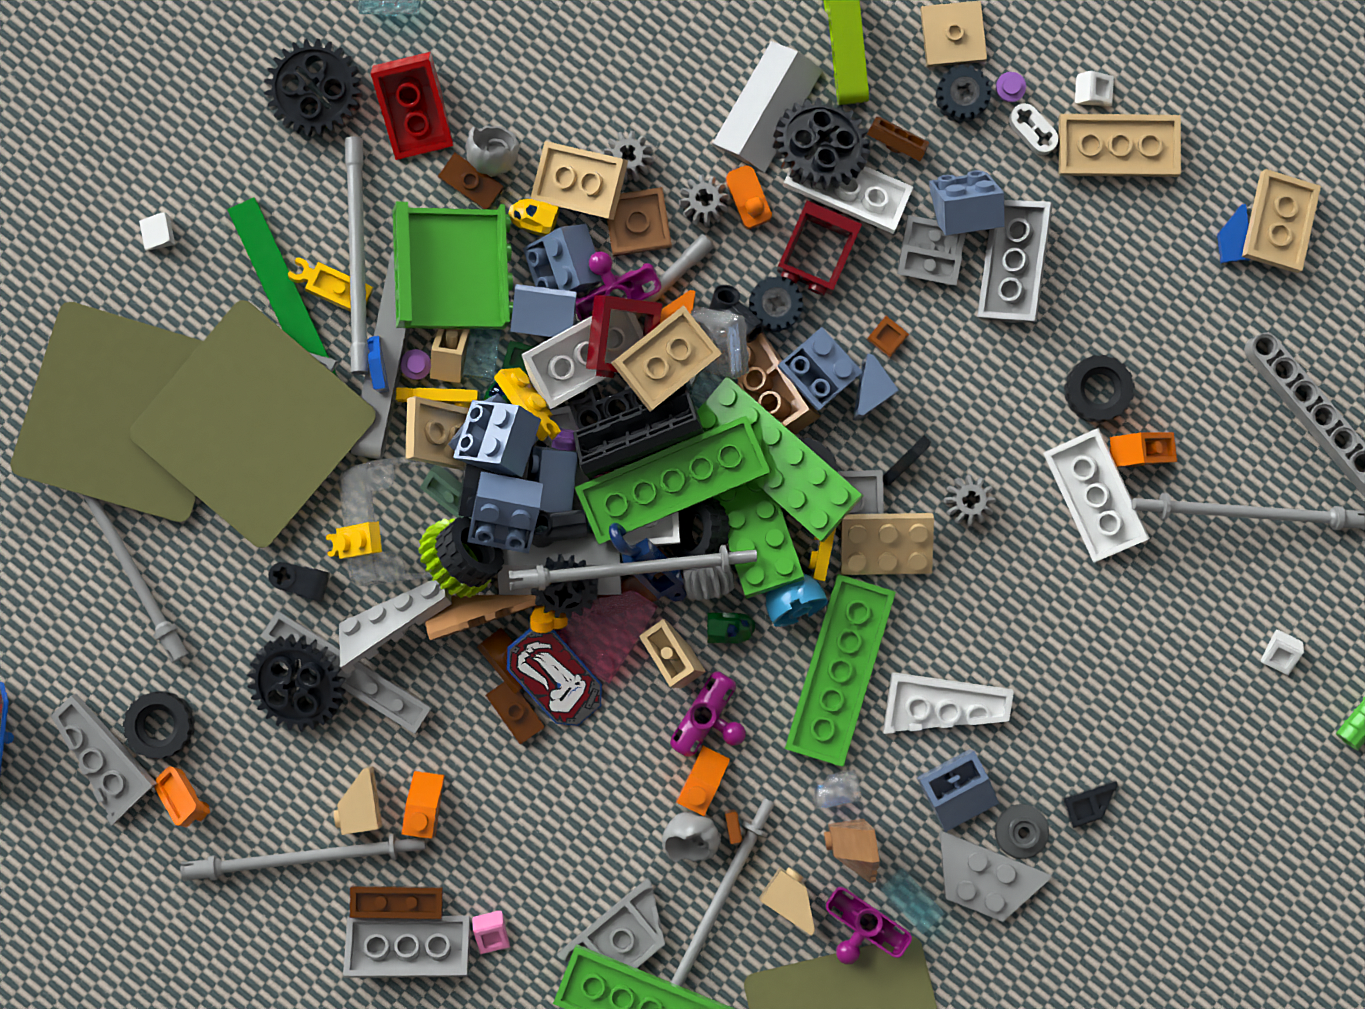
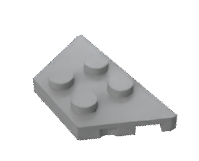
(986, 878)
(626, 931)

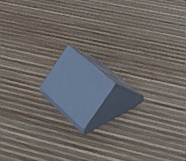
(542, 310)
(873, 388)

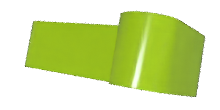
(847, 51)

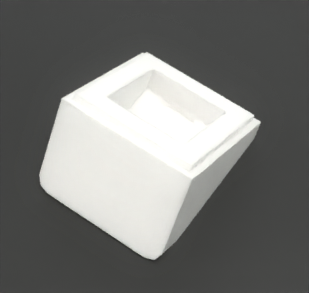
(1094, 89)
(157, 231)
(1283, 652)

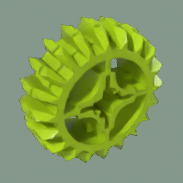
(434, 564)

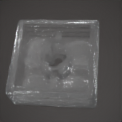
(729, 336)

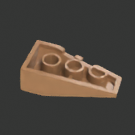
(773, 389)
(475, 611)
(854, 846)

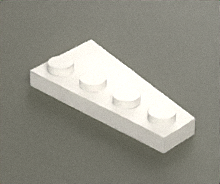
(933, 702)

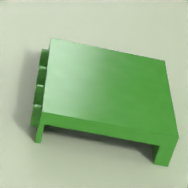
(451, 268)

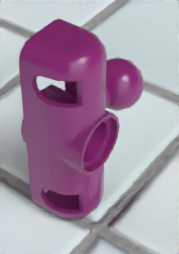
(630, 282)
(693, 730)
(848, 950)

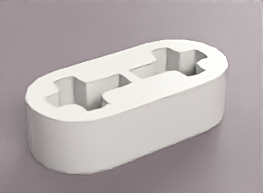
(1038, 123)

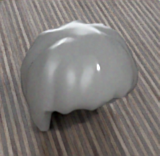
(492, 149)
(691, 837)

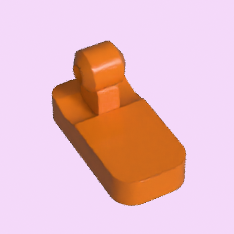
(748, 197)
(180, 797)

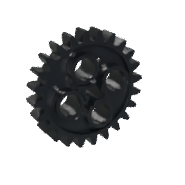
(293, 103)
(800, 126)
(271, 676)

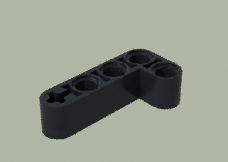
(604, 407)

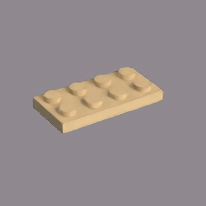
(1119, 145)

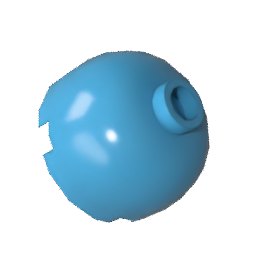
(794, 601)

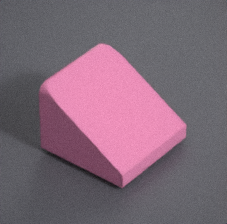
(490, 932)

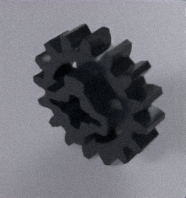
(576, 594)

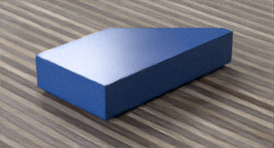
(1233, 236)
(377, 365)

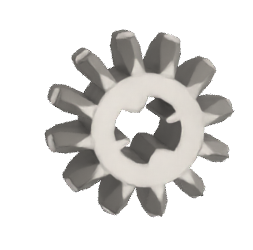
(640, 154)
(711, 192)
(975, 509)
(707, 582)

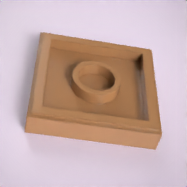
(639, 223)

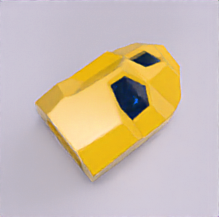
(534, 216)

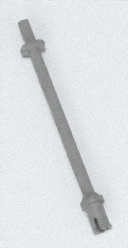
(1336, 517)
(542, 577)
(164, 630)
(754, 830)
(214, 867)

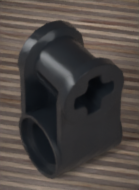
(304, 581)

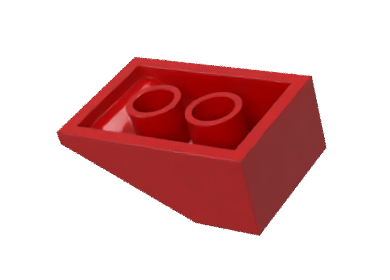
(412, 105)

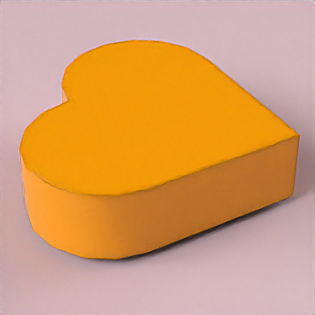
(546, 622)

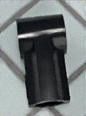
(726, 300)
(560, 527)

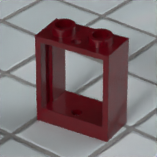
(831, 221)
(600, 326)

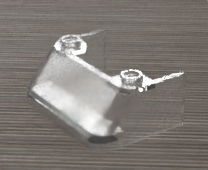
(357, 505)

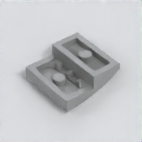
(929, 252)

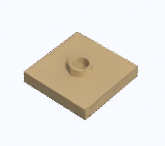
(953, 34)

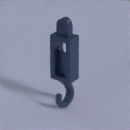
(669, 584)

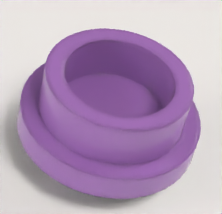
(1010, 86)
(415, 364)
(564, 440)

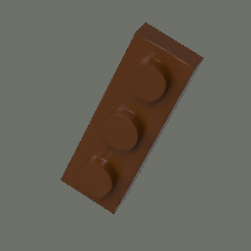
(396, 902)

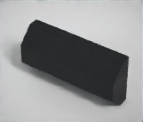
(637, 433)

